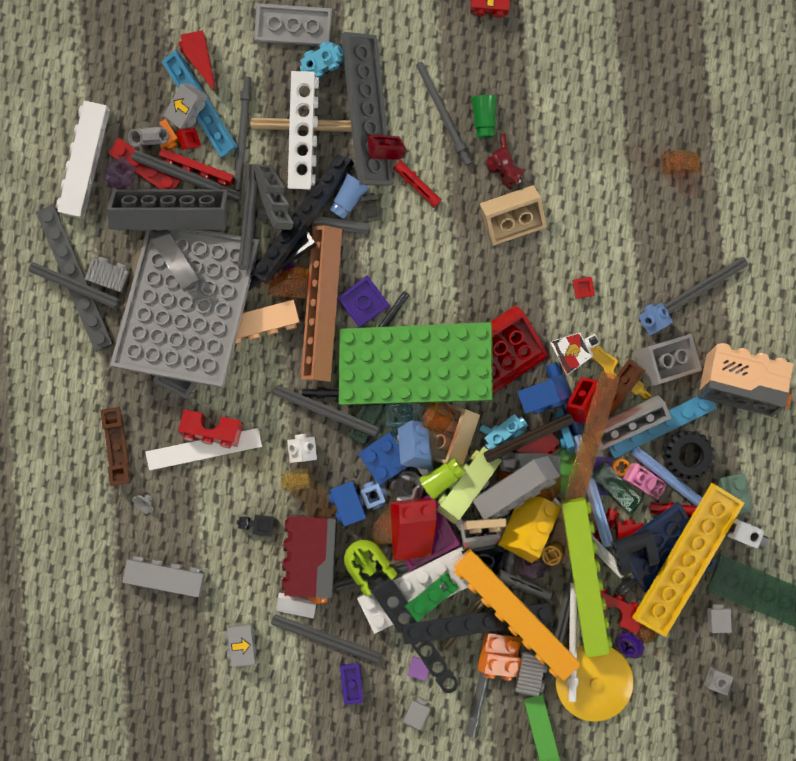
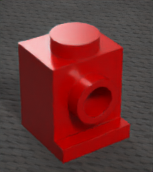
(627, 528)

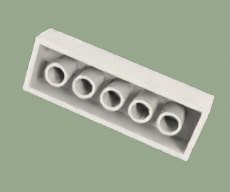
(410, 585)

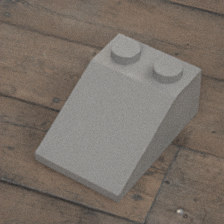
(668, 360)

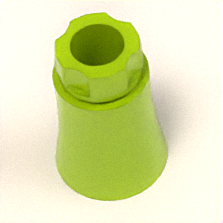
(442, 478)

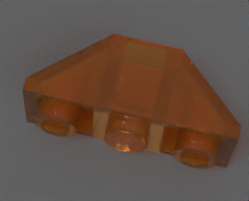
(438, 417)

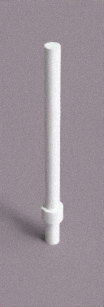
(573, 680)

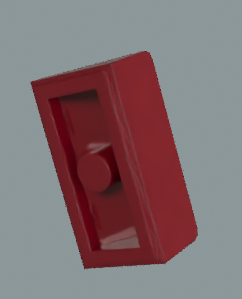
(386, 147)

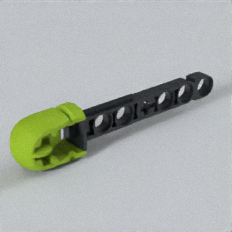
(383, 591)

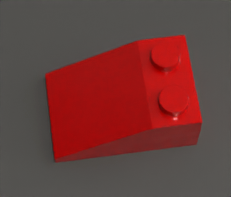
(413, 528)

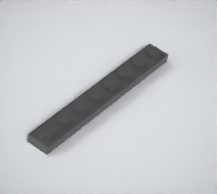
(71, 268)

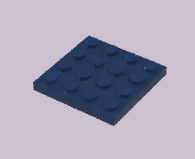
(666, 532)

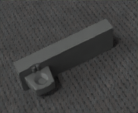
(516, 460)

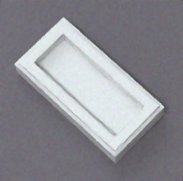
(295, 605)

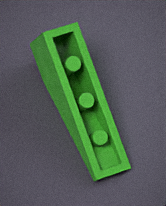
(541, 729)

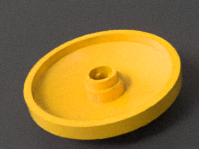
(602, 686)

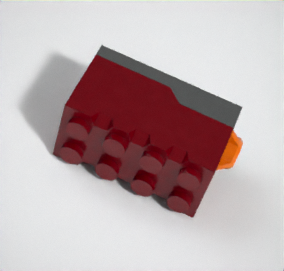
(309, 557)

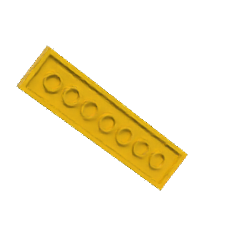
(688, 560)

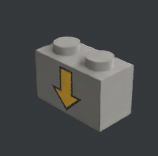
(185, 106)
(241, 645)

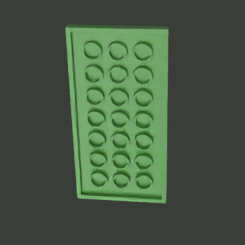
(416, 364)

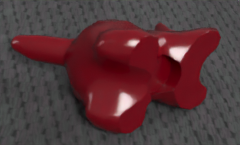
(502, 162)

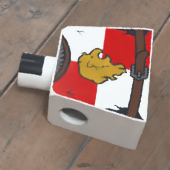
(574, 350)

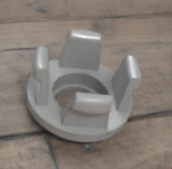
(400, 484)

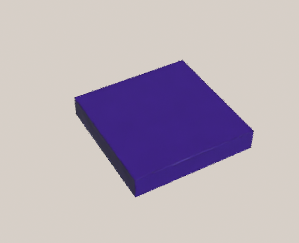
(363, 301)

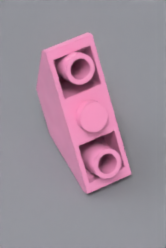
(644, 481)

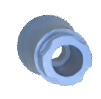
(348, 196)

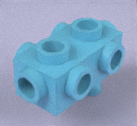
(325, 59)
(506, 431)

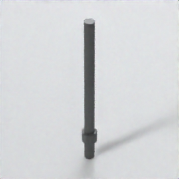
(245, 96)
(459, 146)

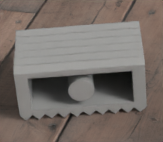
(108, 275)
(530, 675)

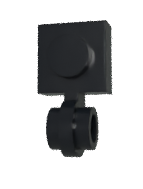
(261, 526)

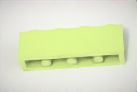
(467, 487)

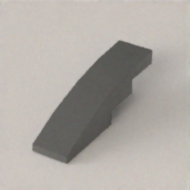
(272, 196)
(175, 259)

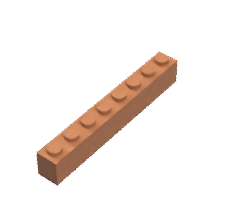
(321, 304)

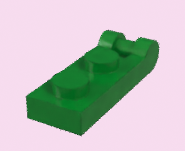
(430, 597)

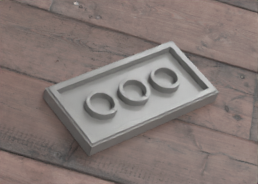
(292, 24)

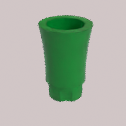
(484, 115)

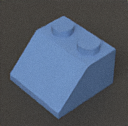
(415, 446)

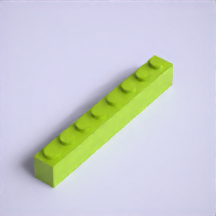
(585, 577)

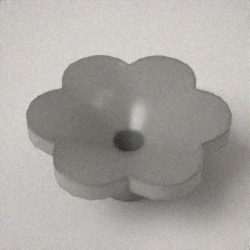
(143, 503)

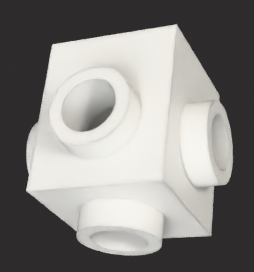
(302, 448)

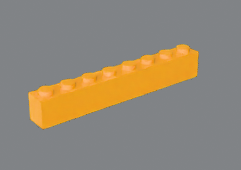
(516, 614)

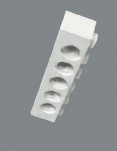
(299, 80)

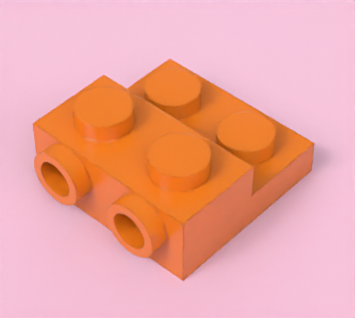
(500, 656)

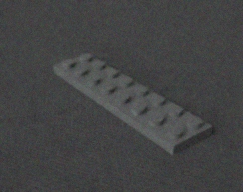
(365, 105)

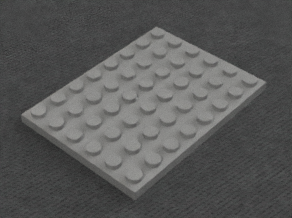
(190, 331)

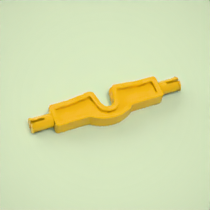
(608, 364)

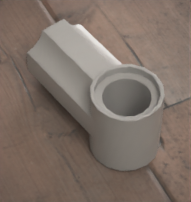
(148, 136)

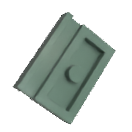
(737, 486)

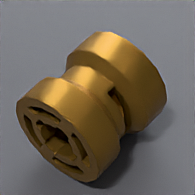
(552, 554)

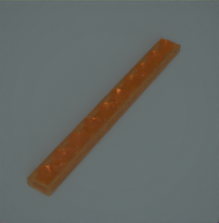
(588, 450)

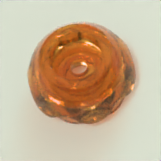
(646, 634)

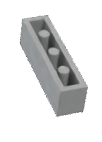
(634, 420)
(164, 577)

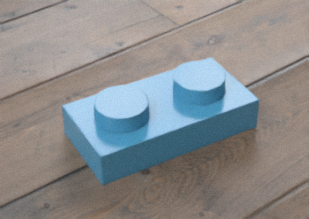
(566, 439)

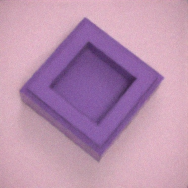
(418, 669)

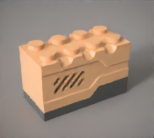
(746, 380)

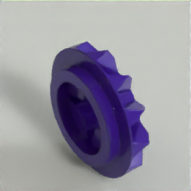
(634, 651)

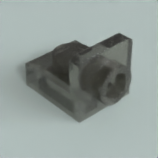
(370, 208)

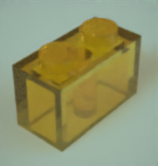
(296, 479)

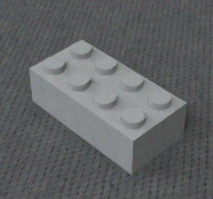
(516, 488)

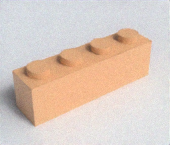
(268, 320)

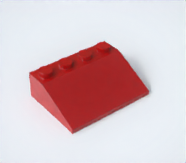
(514, 347)

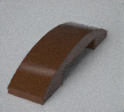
(116, 446)

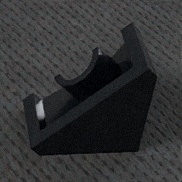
(491, 555)

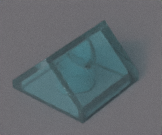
(400, 414)

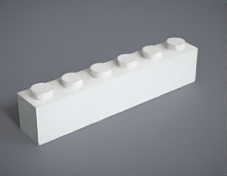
(83, 159)

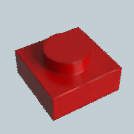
(188, 138)
(583, 287)

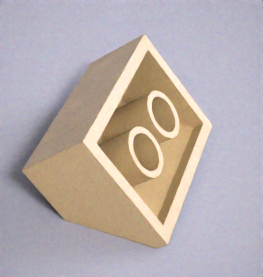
(513, 215)
(456, 438)

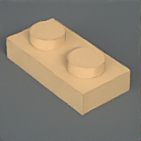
(493, 525)

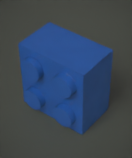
(545, 395)
(383, 458)
(348, 503)

